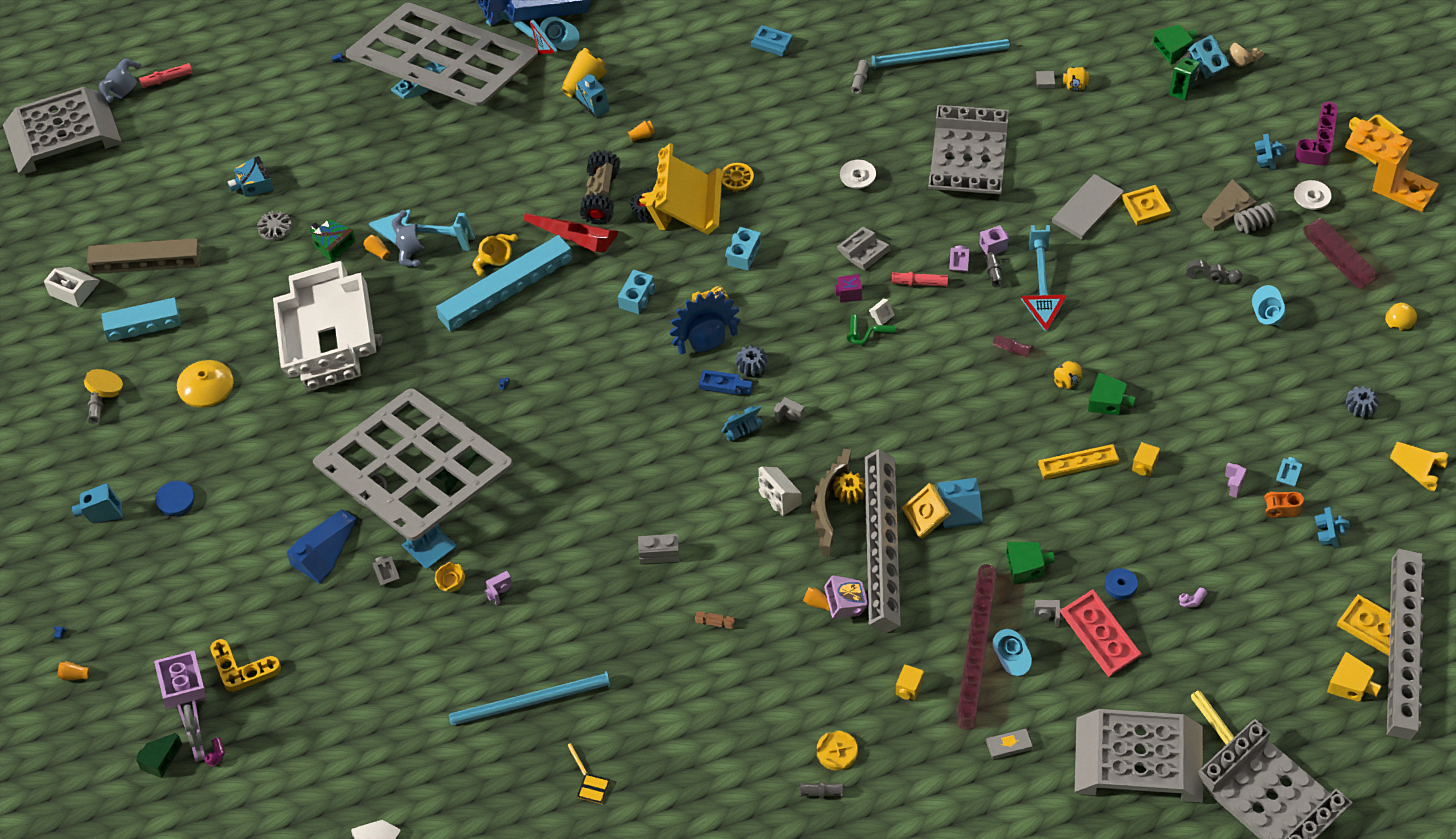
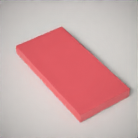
(1100, 633)

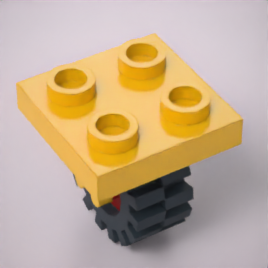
(644, 208)

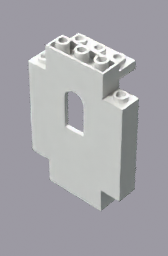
(317, 303)

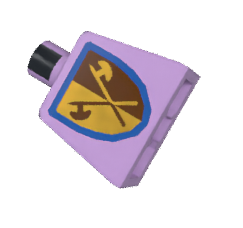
(845, 597)

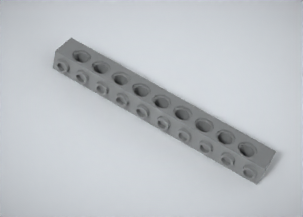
(882, 542)
(1405, 645)

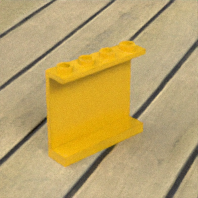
(688, 192)

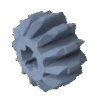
(751, 361)
(1362, 401)

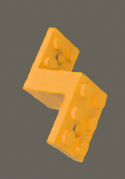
(1391, 176)

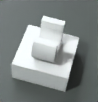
(882, 312)

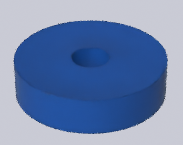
(1118, 591)

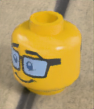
(1076, 78)
(1068, 375)

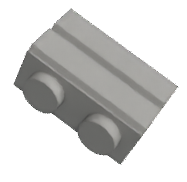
(658, 548)

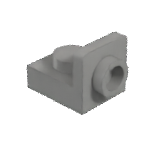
(790, 409)
(385, 570)
(1047, 609)

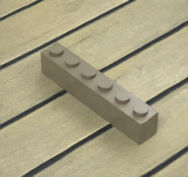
(144, 256)

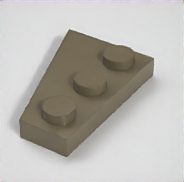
(1230, 201)

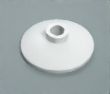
(857, 174)
(1312, 194)

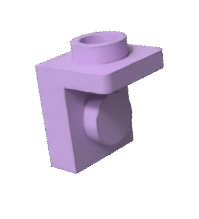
(959, 259)
(1237, 477)
(497, 585)

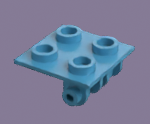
(748, 421)
(430, 547)

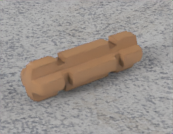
(714, 619)

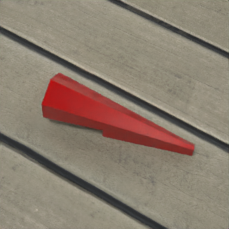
(585, 235)

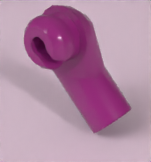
(218, 753)

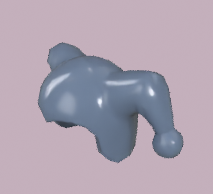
(119, 80)
(406, 240)

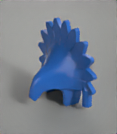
(704, 322)

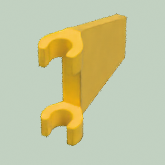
(1419, 463)

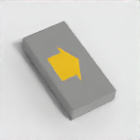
(1009, 744)

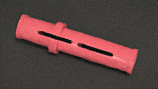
(159, 77)
(919, 279)

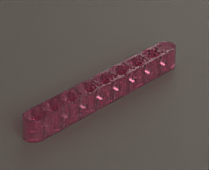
(973, 653)

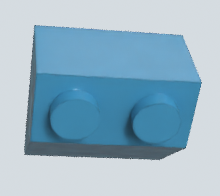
(962, 501)

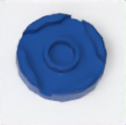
(175, 498)

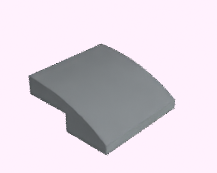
(863, 248)

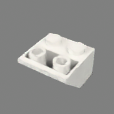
(70, 285)
(778, 490)

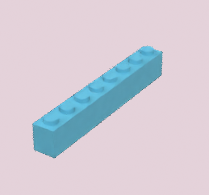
(504, 283)

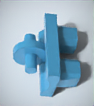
(1265, 145)
(1330, 535)

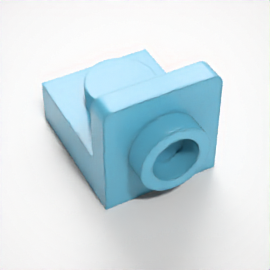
(1289, 471)

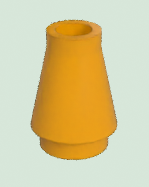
(642, 131)
(375, 245)
(816, 599)
(72, 671)

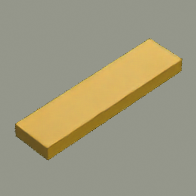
(1078, 461)

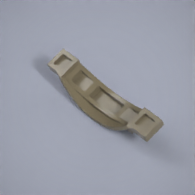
(822, 491)

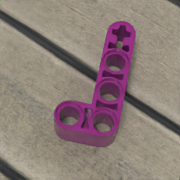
(1319, 150)

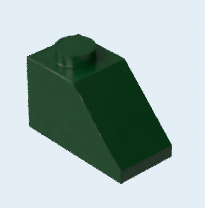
(159, 754)

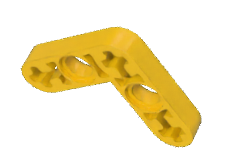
(234, 672)

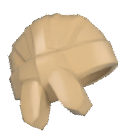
(1241, 57)

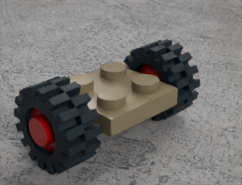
(603, 169)

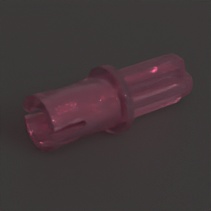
(1011, 345)

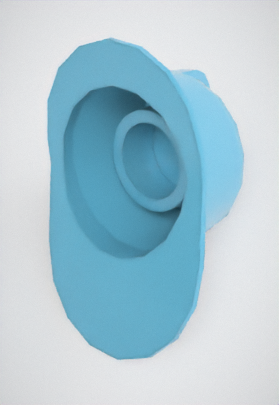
(560, 33)
(1268, 305)
(1012, 651)

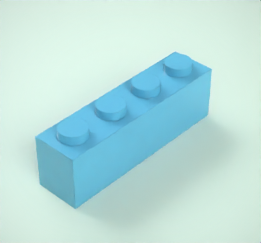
(141, 319)

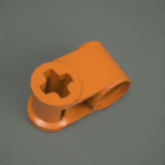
(1283, 504)

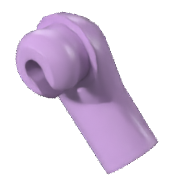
(1193, 601)

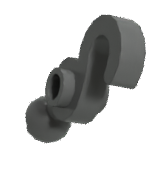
(1214, 273)

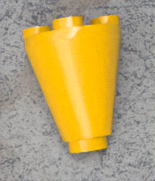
(582, 66)

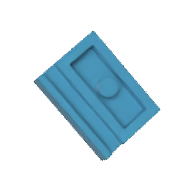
(771, 40)

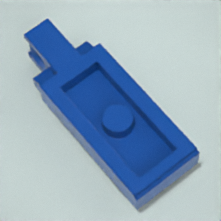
(724, 383)

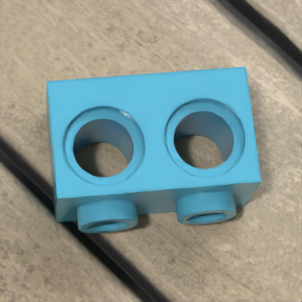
(1206, 58)
(743, 248)
(636, 292)

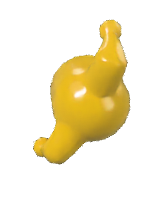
(494, 251)

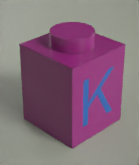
(848, 288)

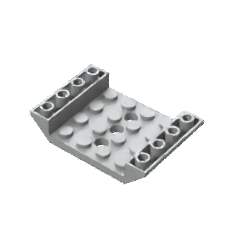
(83, 118)
(973, 135)
(1108, 755)
(1254, 766)

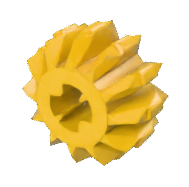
(849, 487)

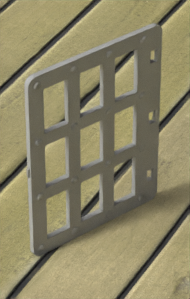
(441, 82)
(388, 505)

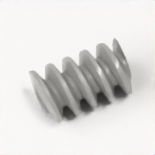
(1255, 217)

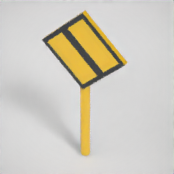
(592, 787)

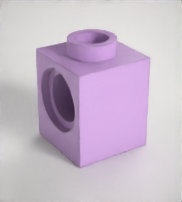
(994, 240)

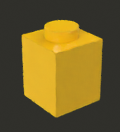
(1145, 459)
(909, 682)

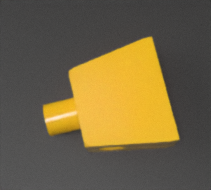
(1353, 679)

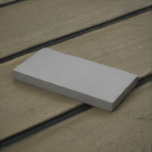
(1087, 206)

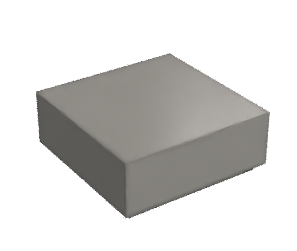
(1045, 79)

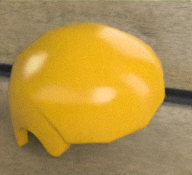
(1401, 316)
(450, 577)

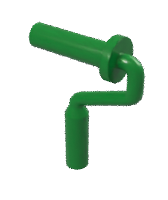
(854, 337)

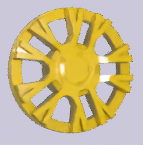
(737, 177)

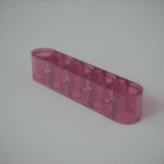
(1340, 253)

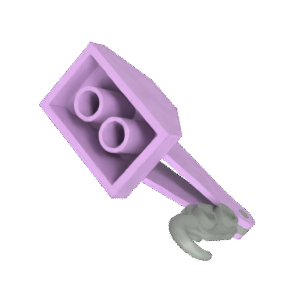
(182, 686)

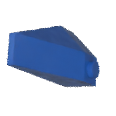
(318, 549)

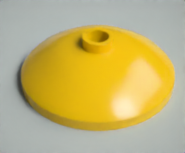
(205, 390)

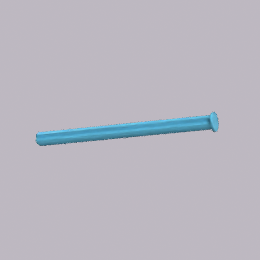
(940, 53)
(529, 699)

